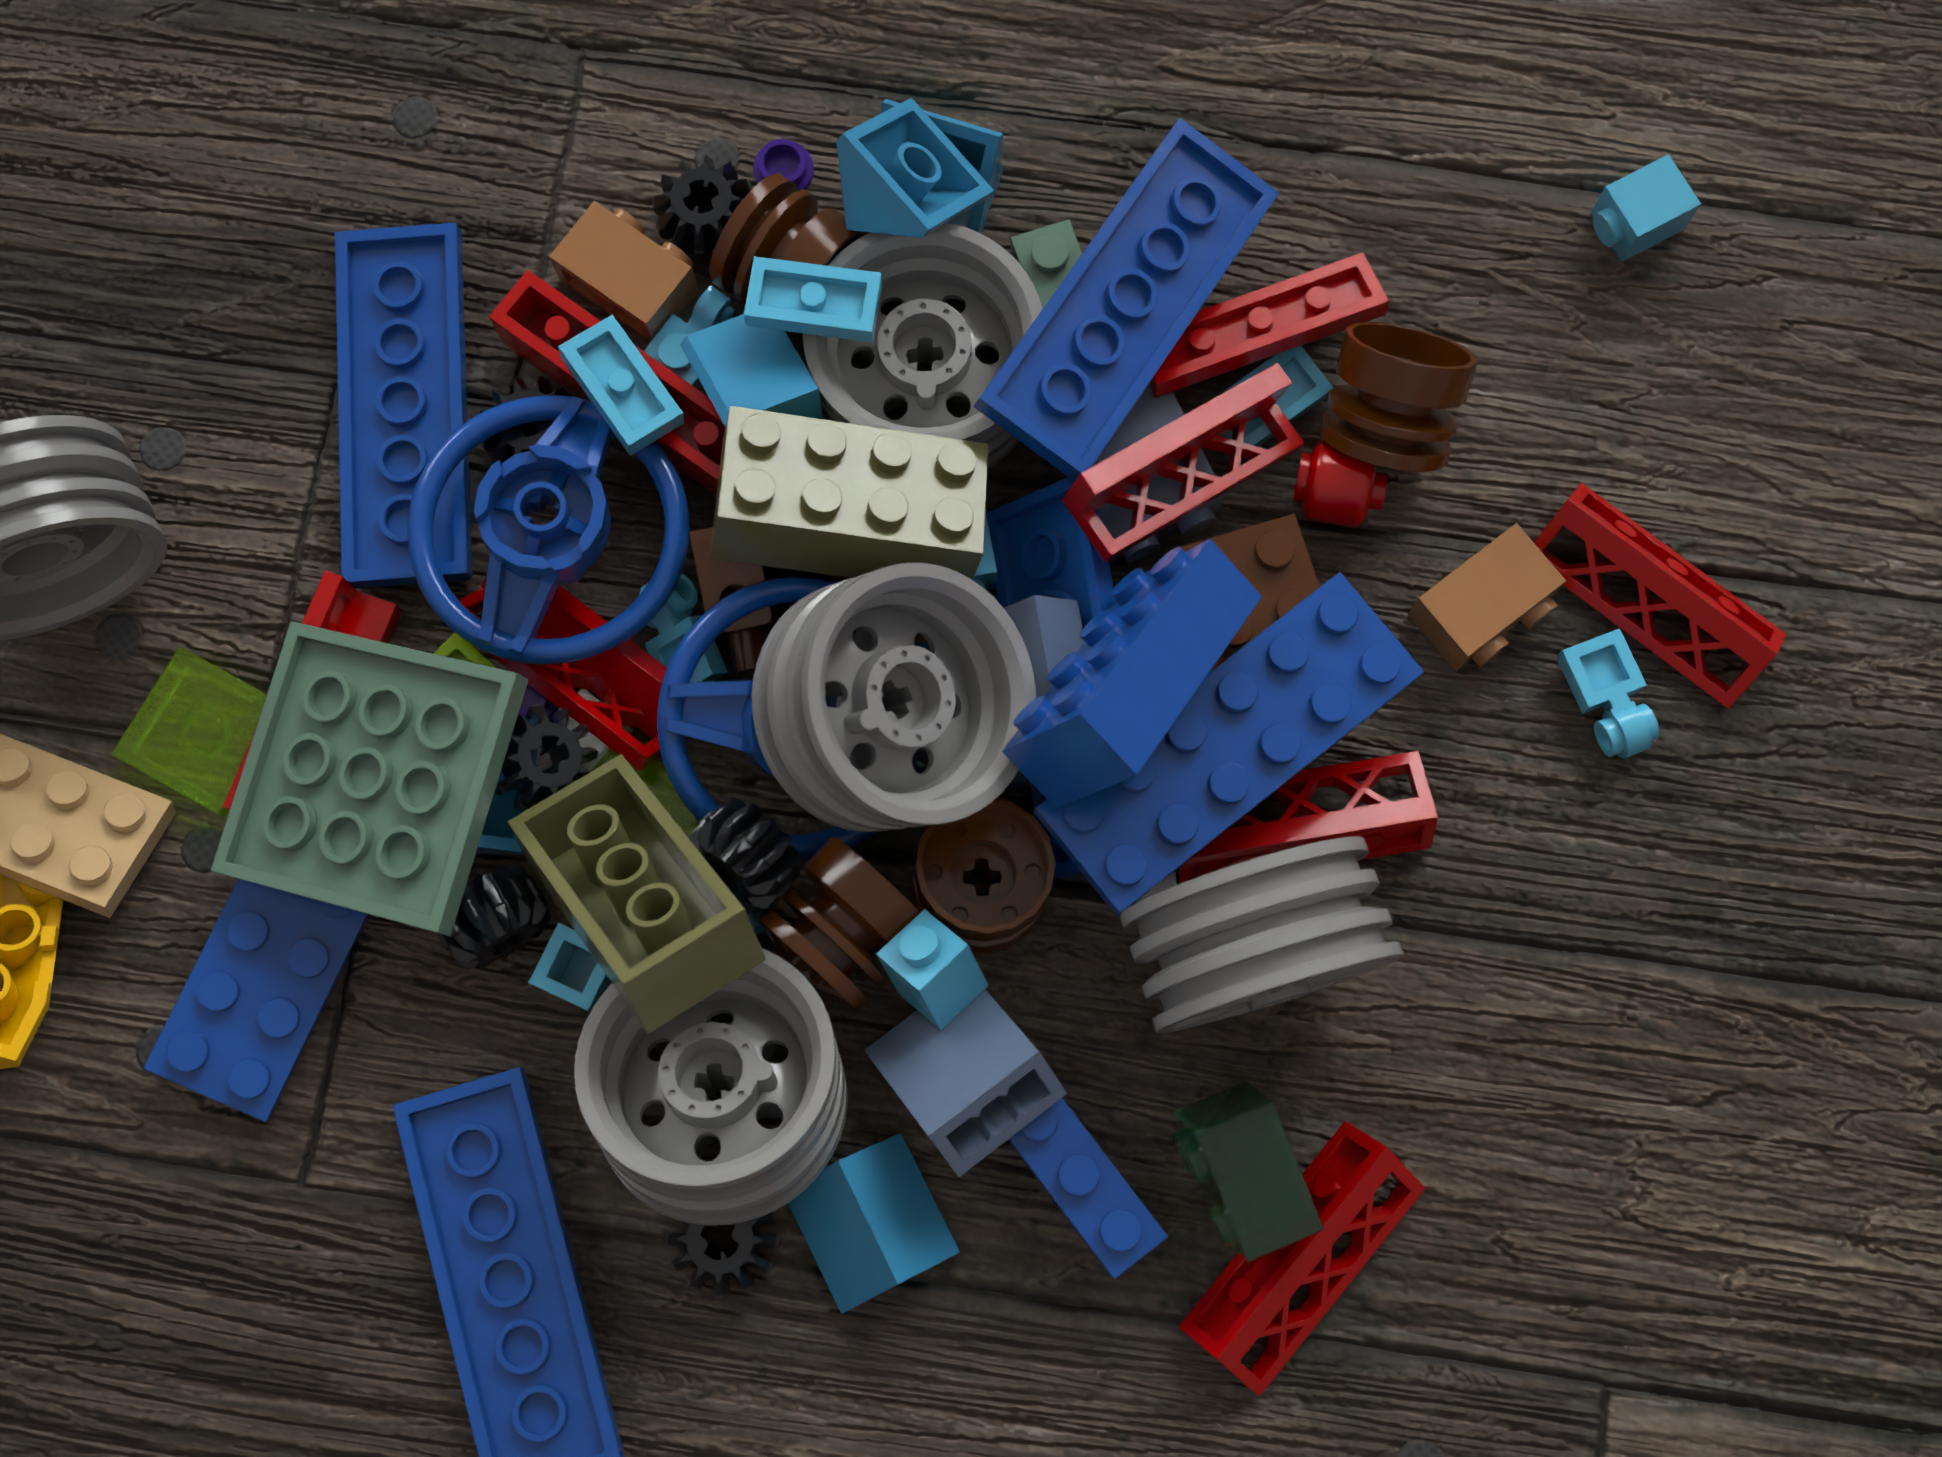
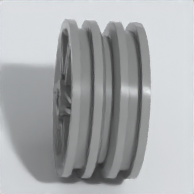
(921, 276)
(69, 523)
(892, 698)
(1260, 933)
(755, 1165)

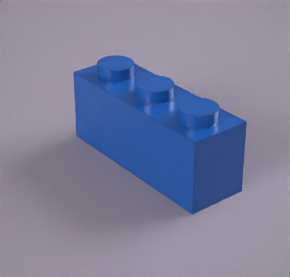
(1087, 1188)

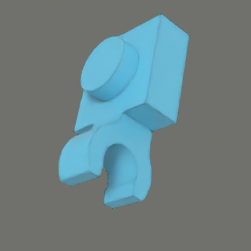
(665, 347)

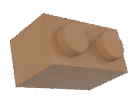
(624, 270)
(1487, 598)

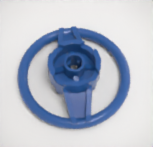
(531, 558)
(723, 709)

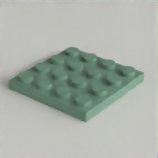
(370, 776)

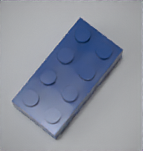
(1131, 674)

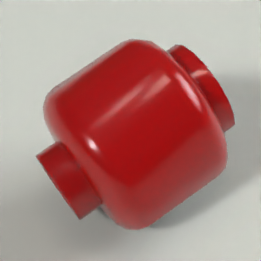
(1338, 487)

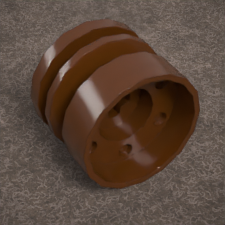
(780, 225)
(1397, 396)
(1015, 861)
(841, 924)

